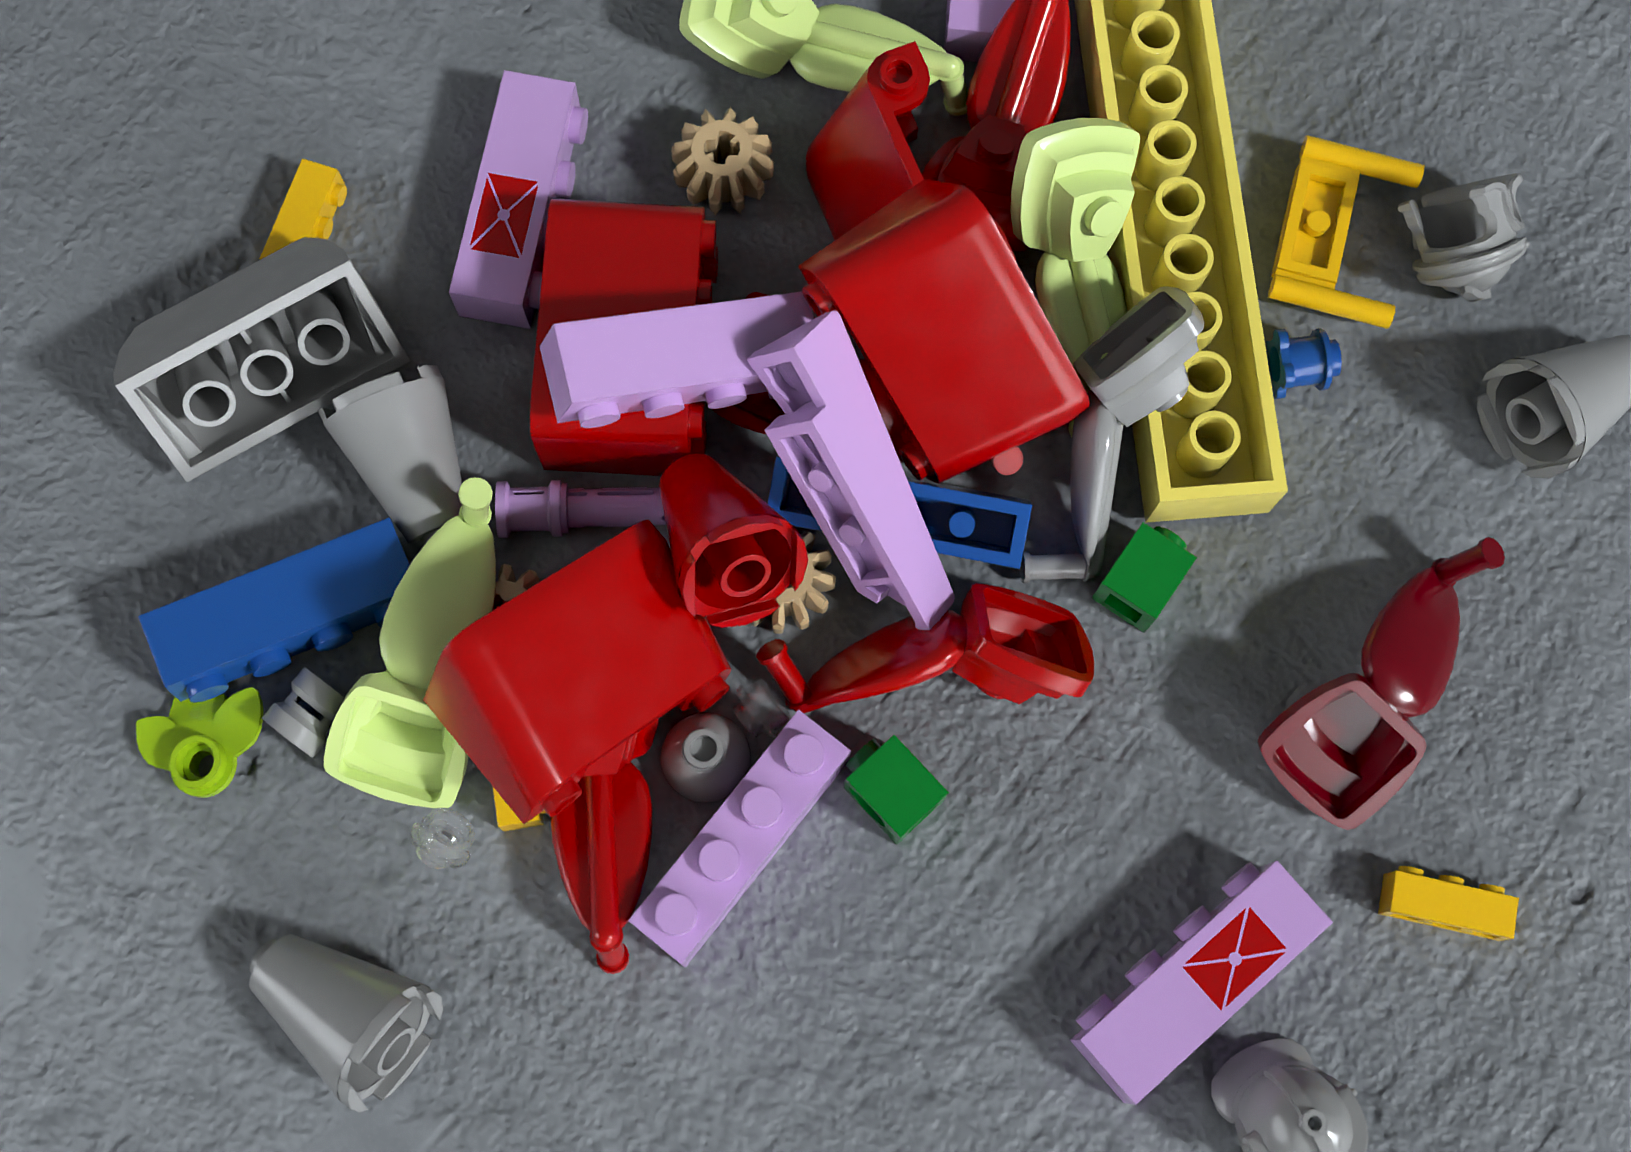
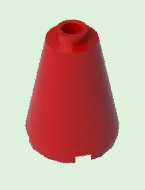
(727, 543)

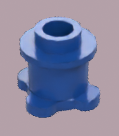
(1302, 361)

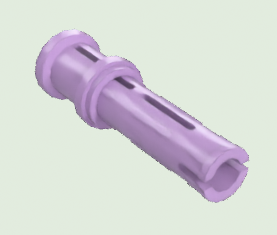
(561, 508)

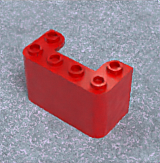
(616, 263)

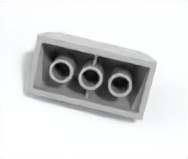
(255, 354)

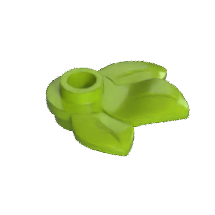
(200, 729)

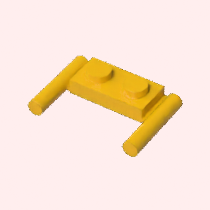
(1318, 226)

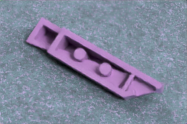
(849, 468)

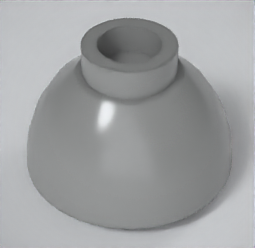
(705, 757)

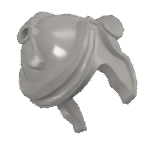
(1467, 235)
(1275, 1091)

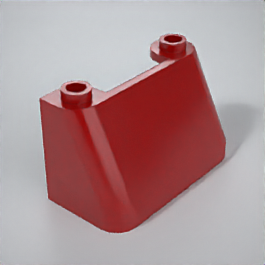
(863, 149)
(947, 329)
(575, 670)

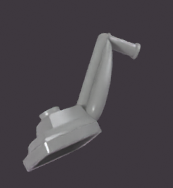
(1133, 380)

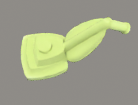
(823, 43)
(1071, 203)
(384, 730)

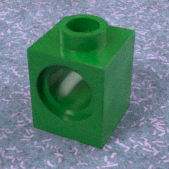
(1145, 576)
(893, 787)

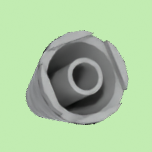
(1556, 403)
(402, 448)
(345, 1015)

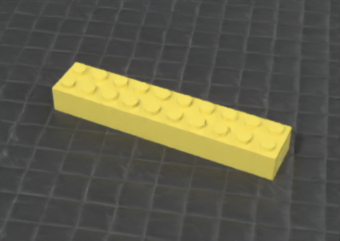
(1188, 231)

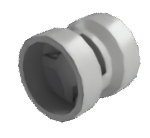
(296, 722)

